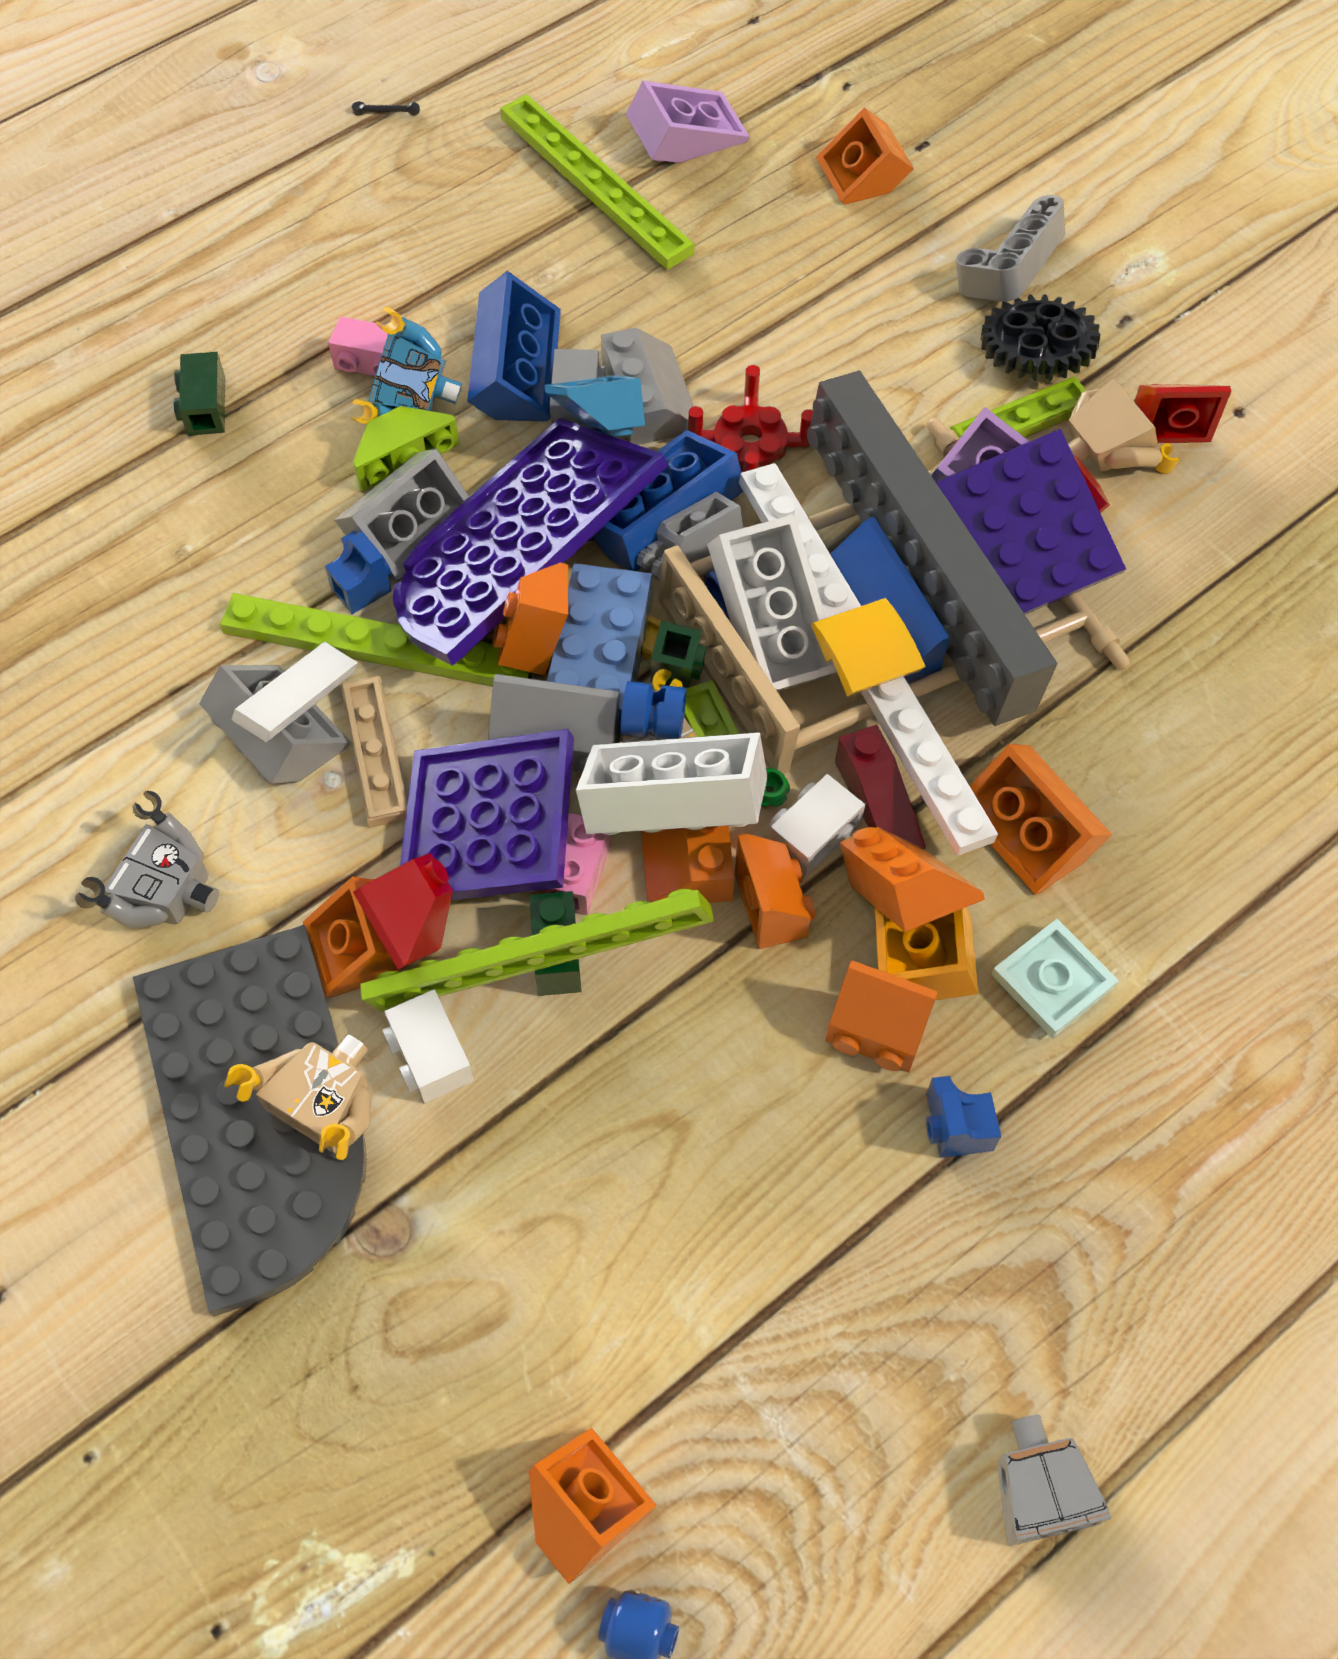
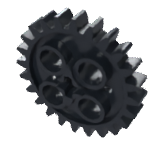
(1040, 337)

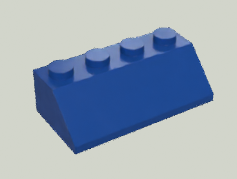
(513, 351)
(693, 472)
(878, 573)

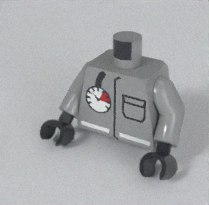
(156, 877)

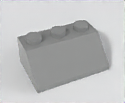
(662, 384)
(405, 507)
(540, 706)
(292, 752)

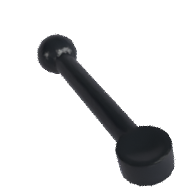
(360, 108)

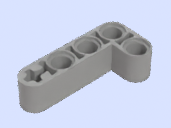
(1010, 269)

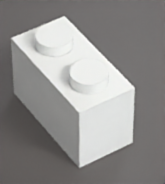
(817, 822)
(428, 1047)

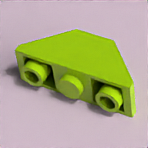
(399, 436)

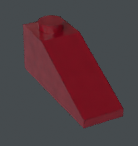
(875, 779)

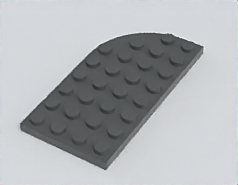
(251, 1185)

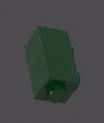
(200, 393)
(678, 651)

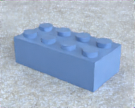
(603, 629)

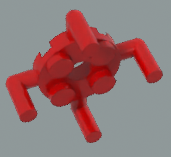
(752, 420)

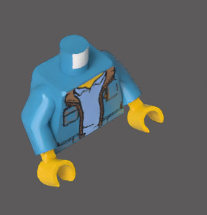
(407, 371)

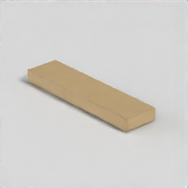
(374, 751)

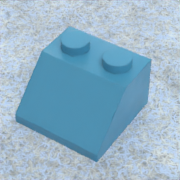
(603, 403)

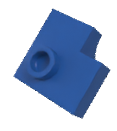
(359, 573)
(960, 1120)

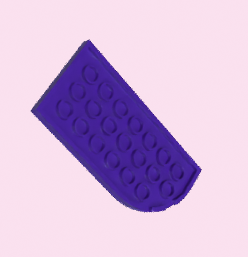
(512, 526)

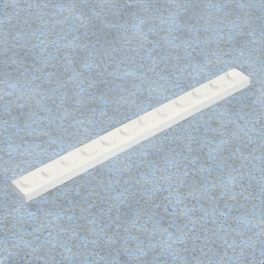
(892, 703)

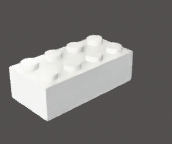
(772, 599)
(673, 784)

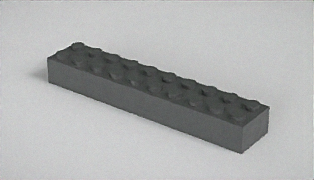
(884, 478)

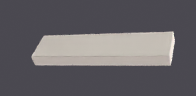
(294, 692)

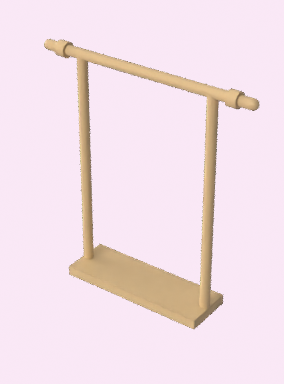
(747, 686)

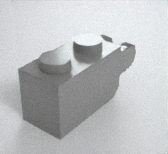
(692, 531)

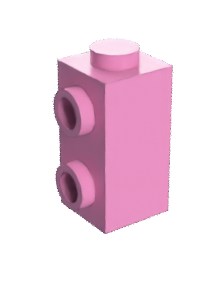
(357, 346)
(583, 863)

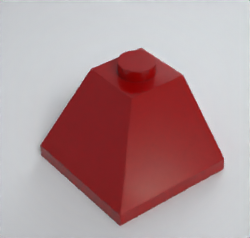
(1183, 410)
(409, 908)

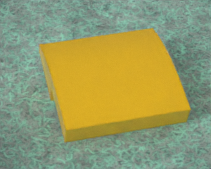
(868, 646)

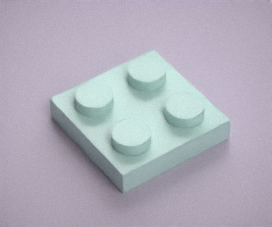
(1054, 978)

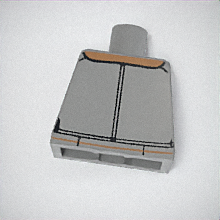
(1046, 1486)

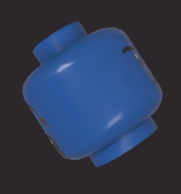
(638, 1627)

